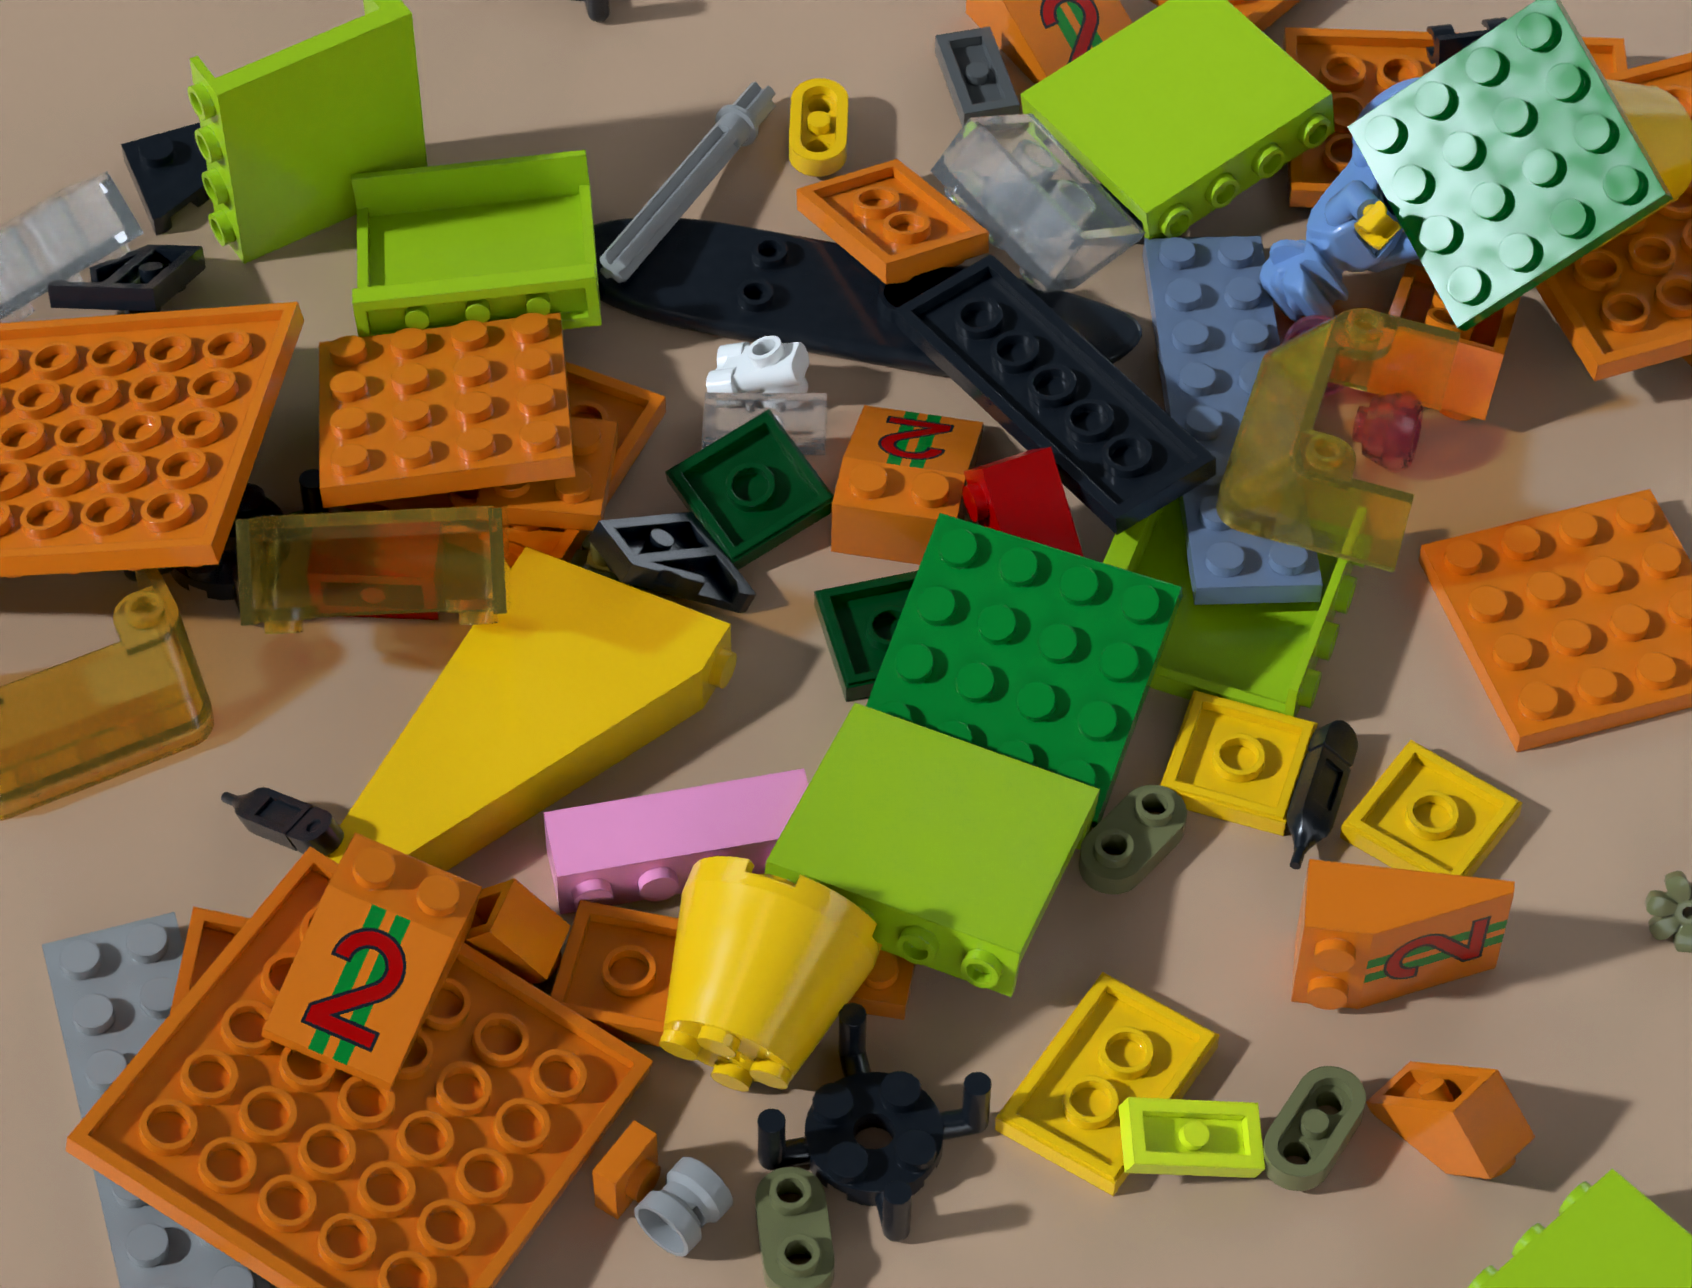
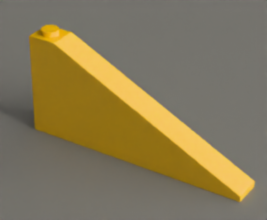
(538, 709)

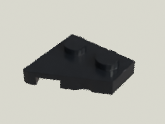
(167, 173)
(133, 283)
(672, 558)

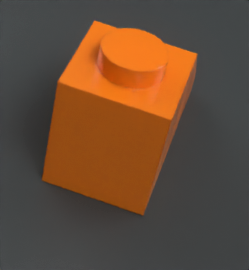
(518, 931)
(1455, 1117)

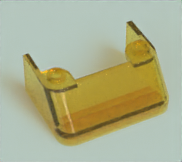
(1299, 481)
(373, 565)
(105, 707)

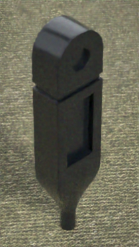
(1320, 786)
(286, 820)

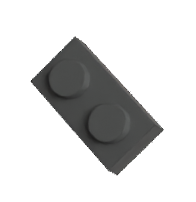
(975, 74)

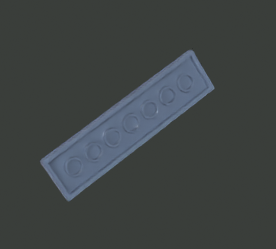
(1209, 341)

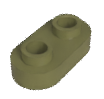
(1138, 835)
(1310, 1132)
(793, 1230)

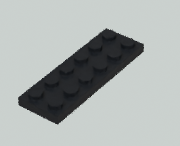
(1055, 393)

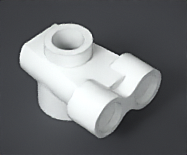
(760, 367)

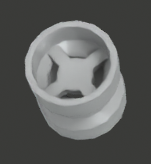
(683, 1206)

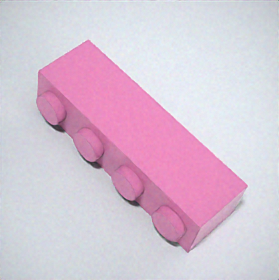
(651, 841)

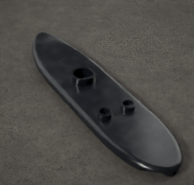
(804, 291)

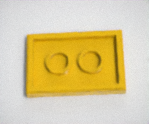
(1105, 1052)

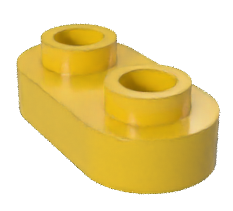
(818, 127)

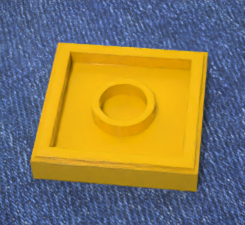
(1238, 761)
(1430, 816)

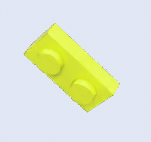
(1191, 1137)

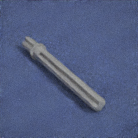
(734, 128)

